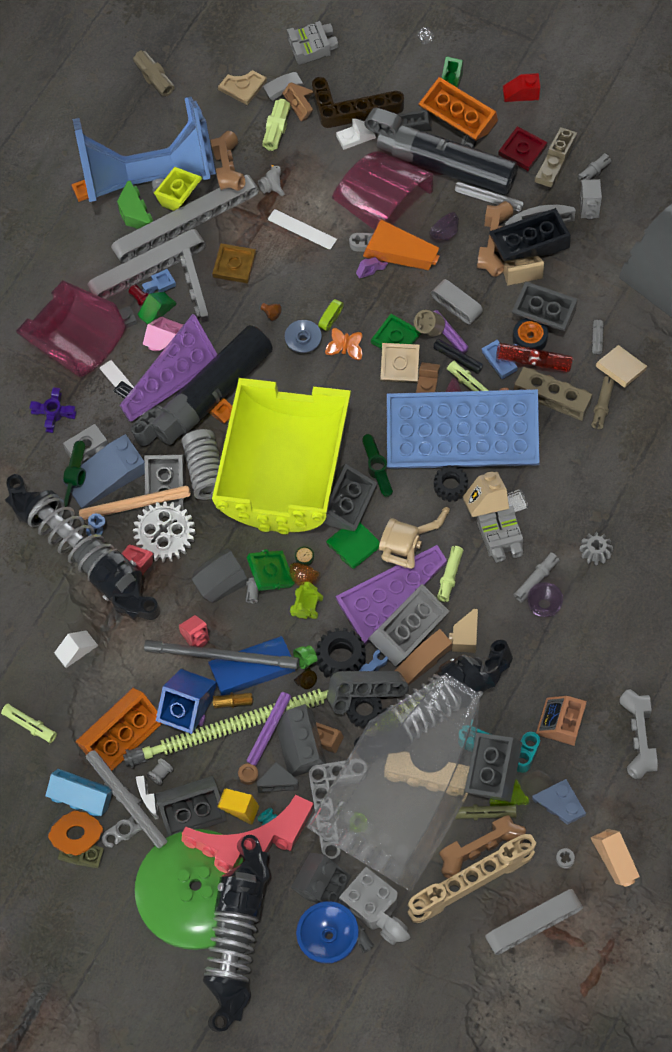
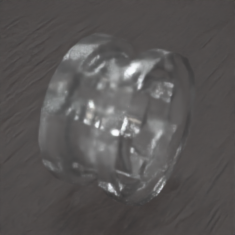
(425, 35)

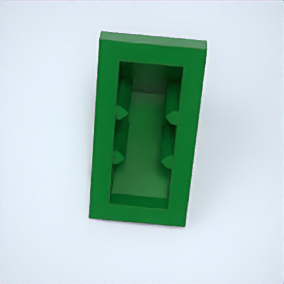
(453, 70)
(155, 306)

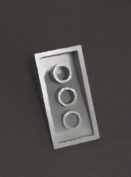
(408, 625)

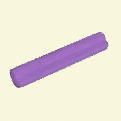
(453, 336)

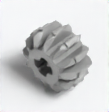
(603, 548)

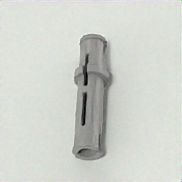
(542, 570)

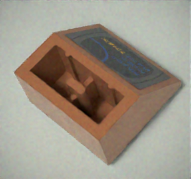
(561, 719)

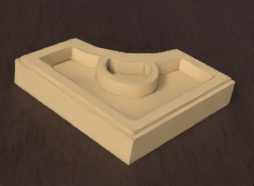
(243, 87)

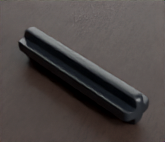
(458, 356)

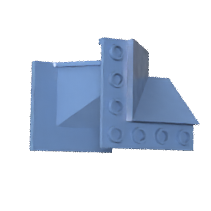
(110, 171)

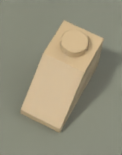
(465, 633)

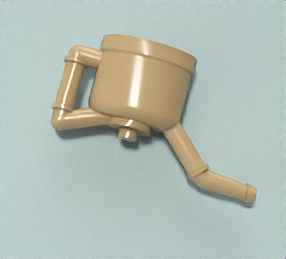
(404, 540)

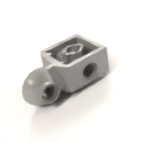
(373, 904)

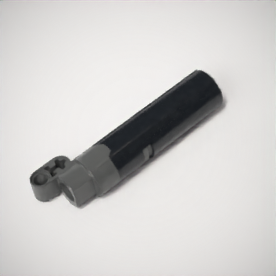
(441, 154)
(205, 389)

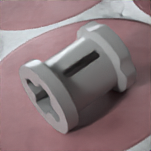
(160, 771)

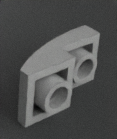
(277, 86)

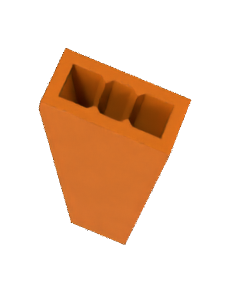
(400, 247)

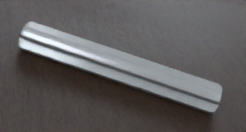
(487, 195)

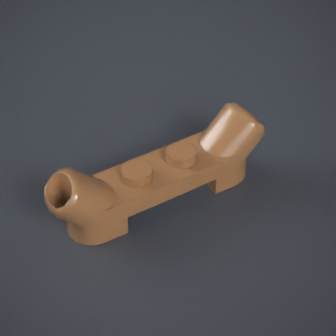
(227, 175)
(487, 258)
(454, 855)

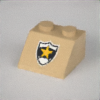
(486, 495)

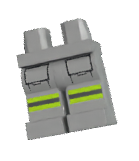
(311, 42)
(501, 534)

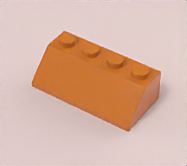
(459, 109)
(121, 728)

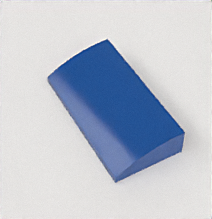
(237, 676)

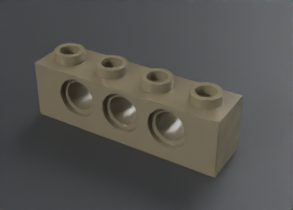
(558, 401)

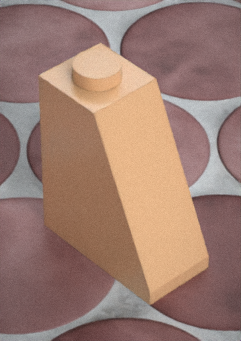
(616, 856)

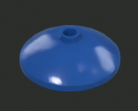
(323, 920)

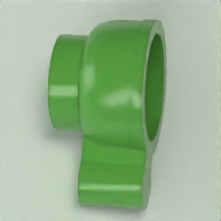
(306, 655)

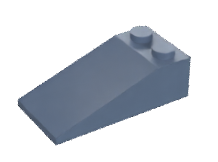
(108, 471)

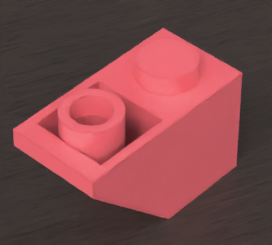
(194, 631)

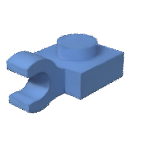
(160, 281)
(375, 664)

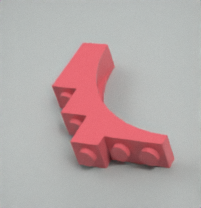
(281, 831)

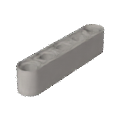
(534, 922)

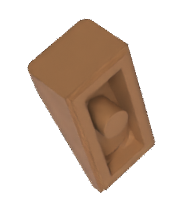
(329, 737)

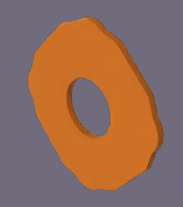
(59, 830)

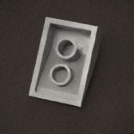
(164, 473)

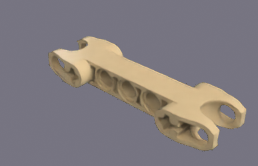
(438, 896)

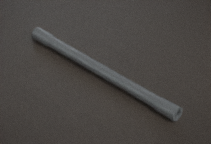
(281, 661)

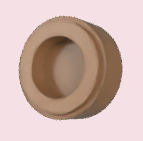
(248, 774)

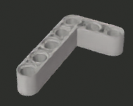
(323, 786)

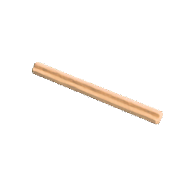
(136, 502)

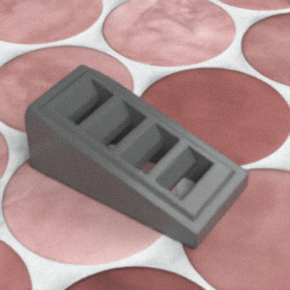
(424, 120)

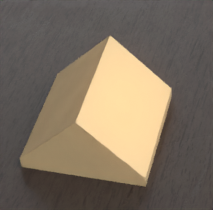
(523, 270)

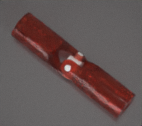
(531, 357)

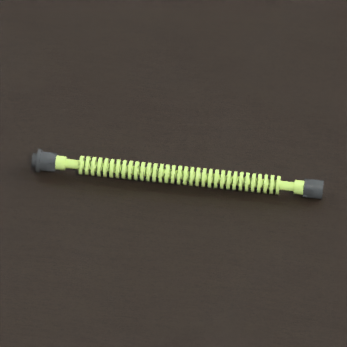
(139, 755)

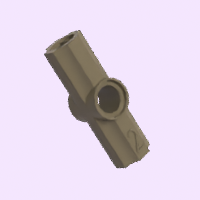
(153, 73)

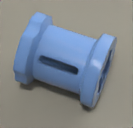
(100, 521)

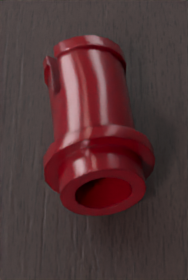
(138, 294)

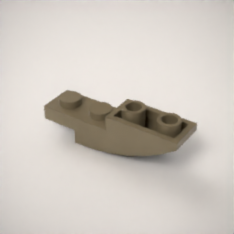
(556, 157)

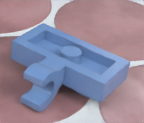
(502, 367)

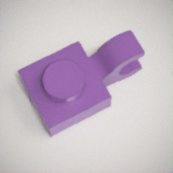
(369, 266)

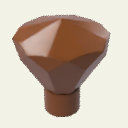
(273, 311)

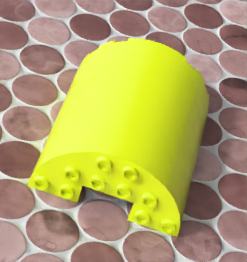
(280, 456)

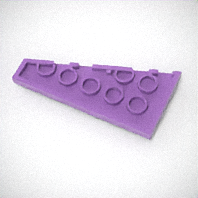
(172, 370)
(380, 596)

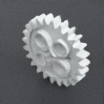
(176, 542)

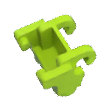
(306, 601)

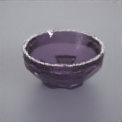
(445, 227)
(548, 592)

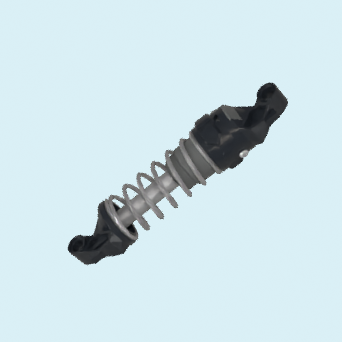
(105, 566)

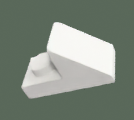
(354, 135)

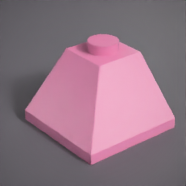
(160, 333)

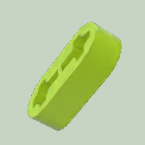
(330, 315)

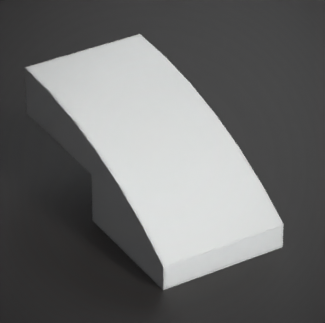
(149, 799)

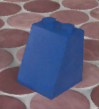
(185, 700)

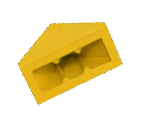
(239, 805)

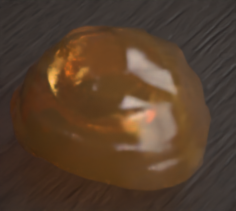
(302, 573)

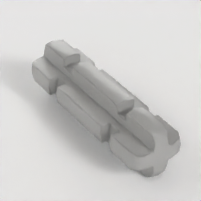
(597, 337)

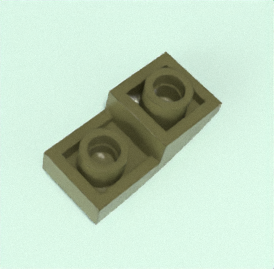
(89, 858)

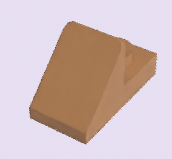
(298, 99)
(428, 377)

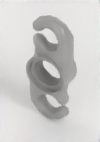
(135, 828)

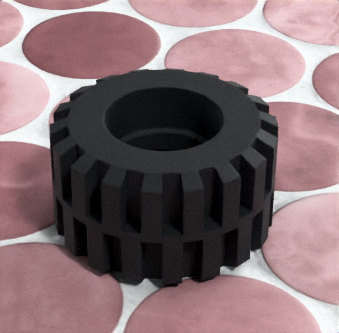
(340, 640)

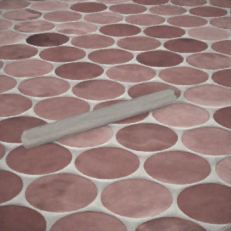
(126, 799)

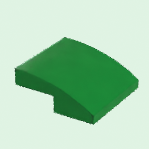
(354, 545)

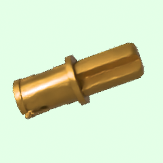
(232, 700)

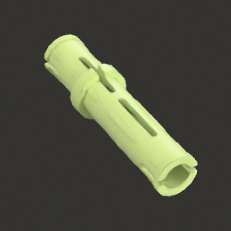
(454, 368)
(448, 578)
(47, 734)

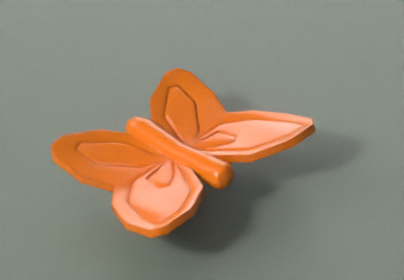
(344, 343)

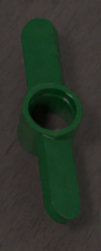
(375, 457)
(73, 473)

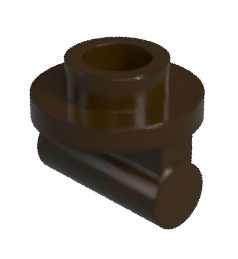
(306, 679)

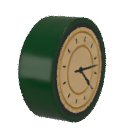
(304, 555)

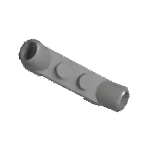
(640, 708)

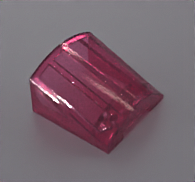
(378, 186)
(75, 328)

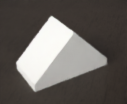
(74, 647)

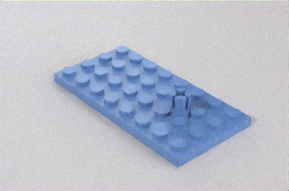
(462, 429)

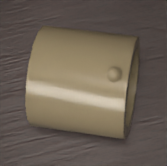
(429, 323)

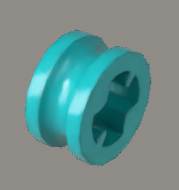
(266, 816)

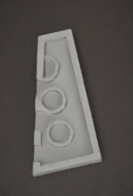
(195, 291)

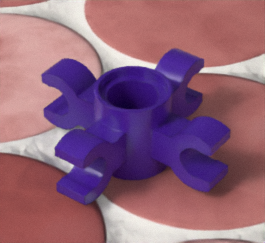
(53, 416)

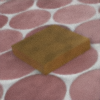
(234, 263)

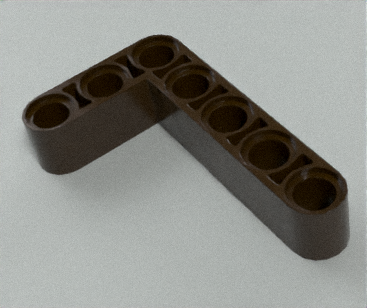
(343, 112)

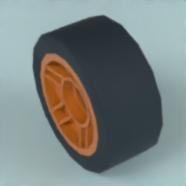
(525, 329)

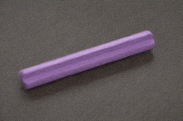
(268, 728)

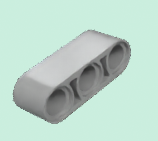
(456, 301)

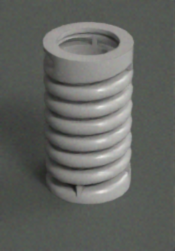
(201, 461)

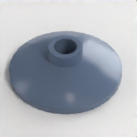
(303, 329)

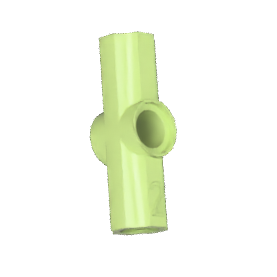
(276, 124)

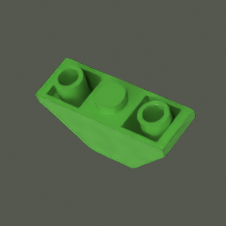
(132, 208)

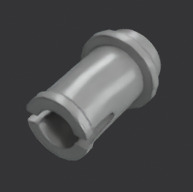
(252, 591)

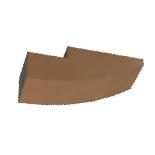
(425, 656)

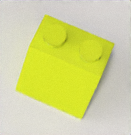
(176, 188)

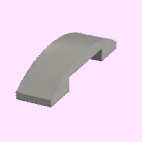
(566, 212)

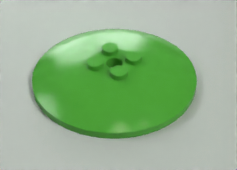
(165, 897)

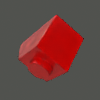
(522, 88)

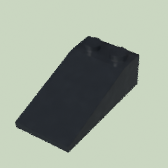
(532, 236)

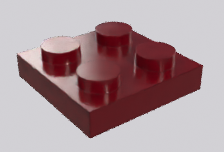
(522, 148)

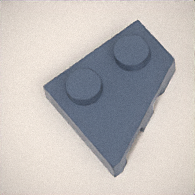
(561, 801)

